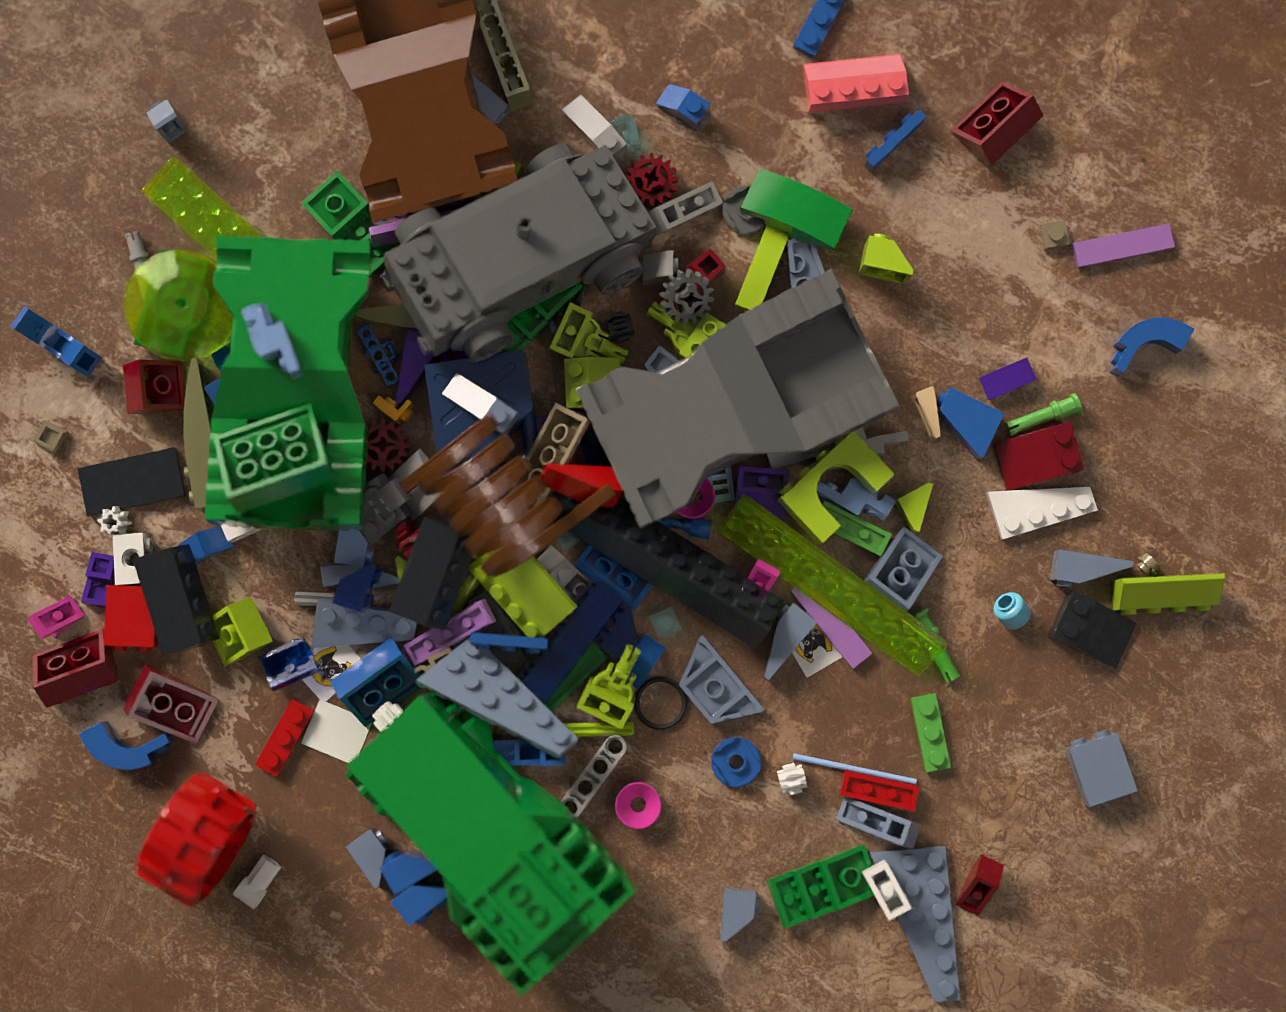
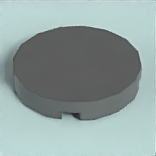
(735, 219)

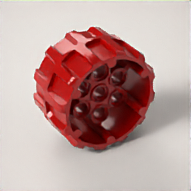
(196, 839)

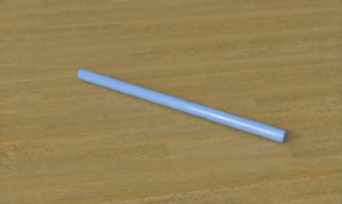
(803, 758)

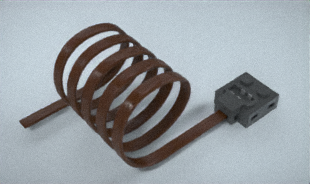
(516, 543)

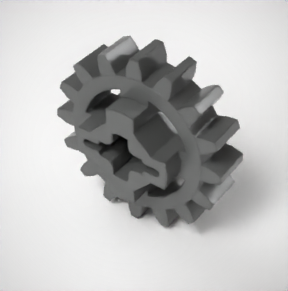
(681, 288)

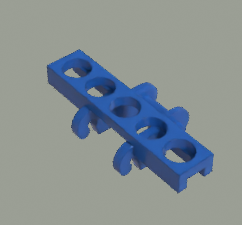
(378, 347)

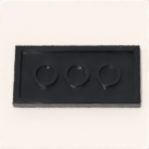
(132, 481)

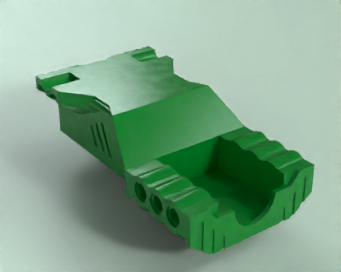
(315, 293)
(511, 855)

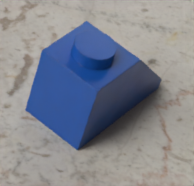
(684, 105)

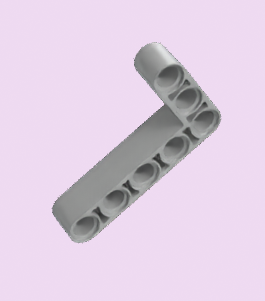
(594, 777)

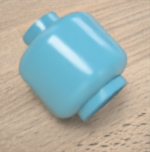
(1012, 610)

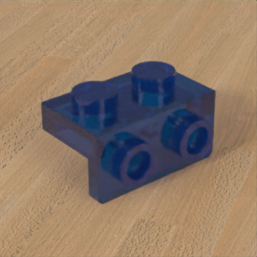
(289, 663)

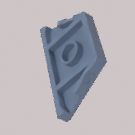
(715, 686)

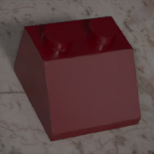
(154, 386)

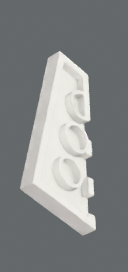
(1032, 509)

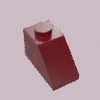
(980, 885)

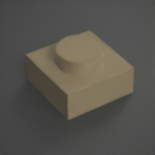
(1054, 235)

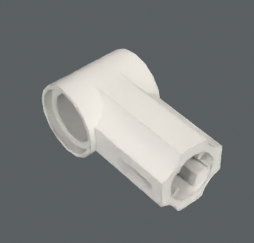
(254, 887)

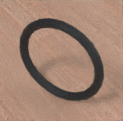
(637, 703)

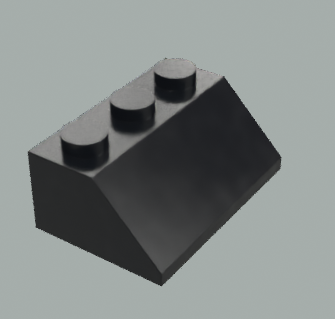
(503, 626)

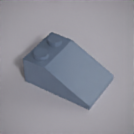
(903, 568)

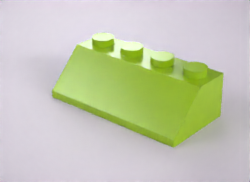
(1167, 592)
(527, 595)

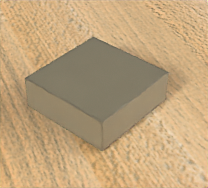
(50, 436)

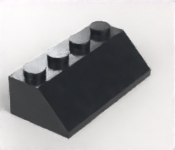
(432, 575)
(176, 599)

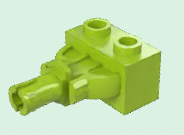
(579, 334)
(689, 336)
(610, 694)

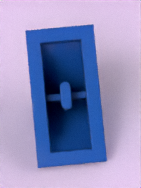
(208, 543)
(646, 660)

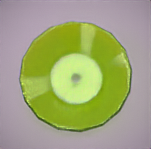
(161, 324)

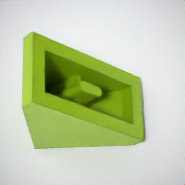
(914, 506)

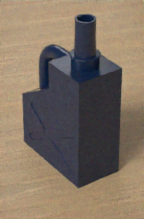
(500, 375)

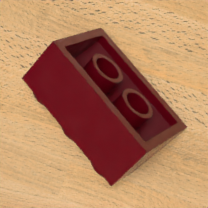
(998, 122)
(73, 669)

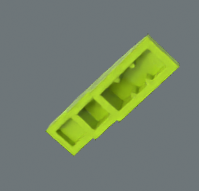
(762, 268)

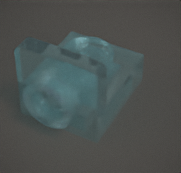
(629, 135)

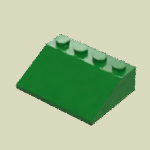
(273, 458)

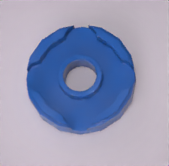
(749, 754)

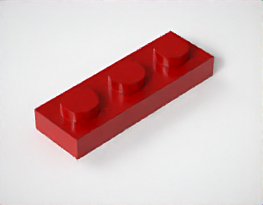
(285, 737)
(879, 790)

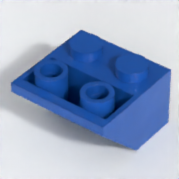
(418, 899)

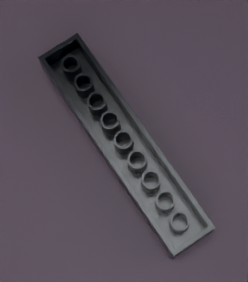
(678, 569)

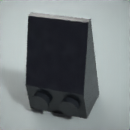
(1092, 629)

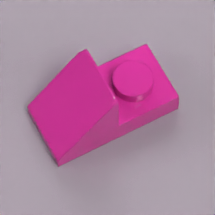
(764, 574)
(56, 618)

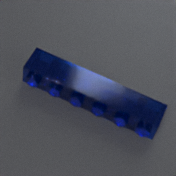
(572, 641)

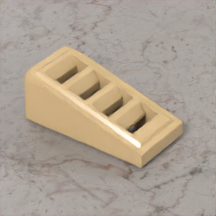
(927, 407)

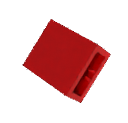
(128, 620)

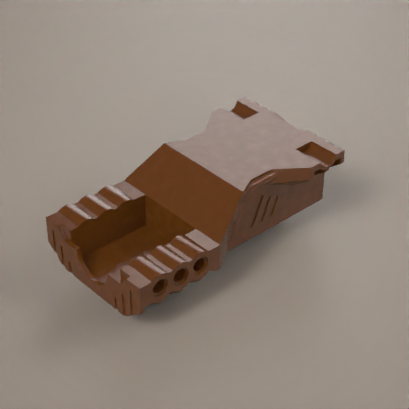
(418, 103)

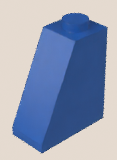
(969, 420)

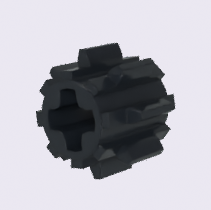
(620, 327)

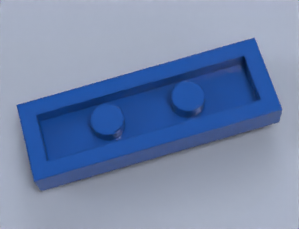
(817, 26)
(894, 139)
(508, 643)

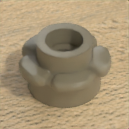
(1148, 564)

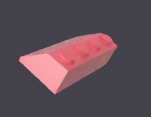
(855, 83)

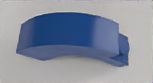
(1160, 331)
(56, 341)
(110, 751)
(523, 753)

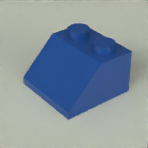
(405, 869)

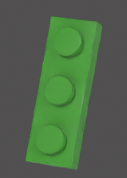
(858, 530)
(930, 732)

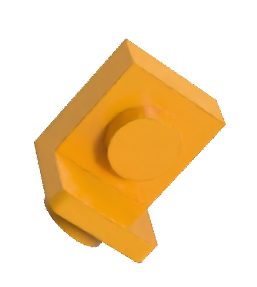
(389, 407)

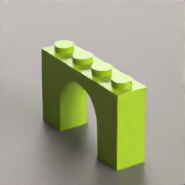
(802, 499)

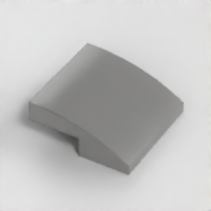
(420, 501)

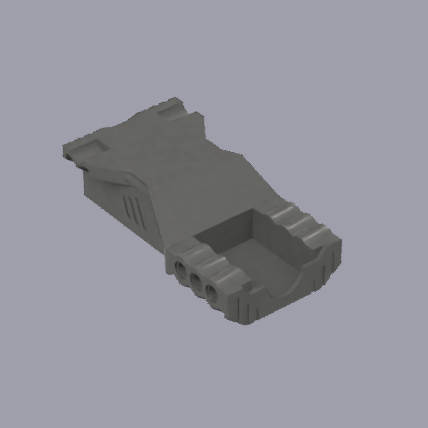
(763, 383)

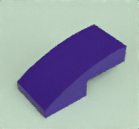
(1008, 378)
(99, 575)

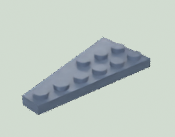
(494, 694)
(929, 922)

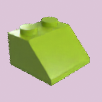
(884, 260)
(582, 372)
(240, 631)

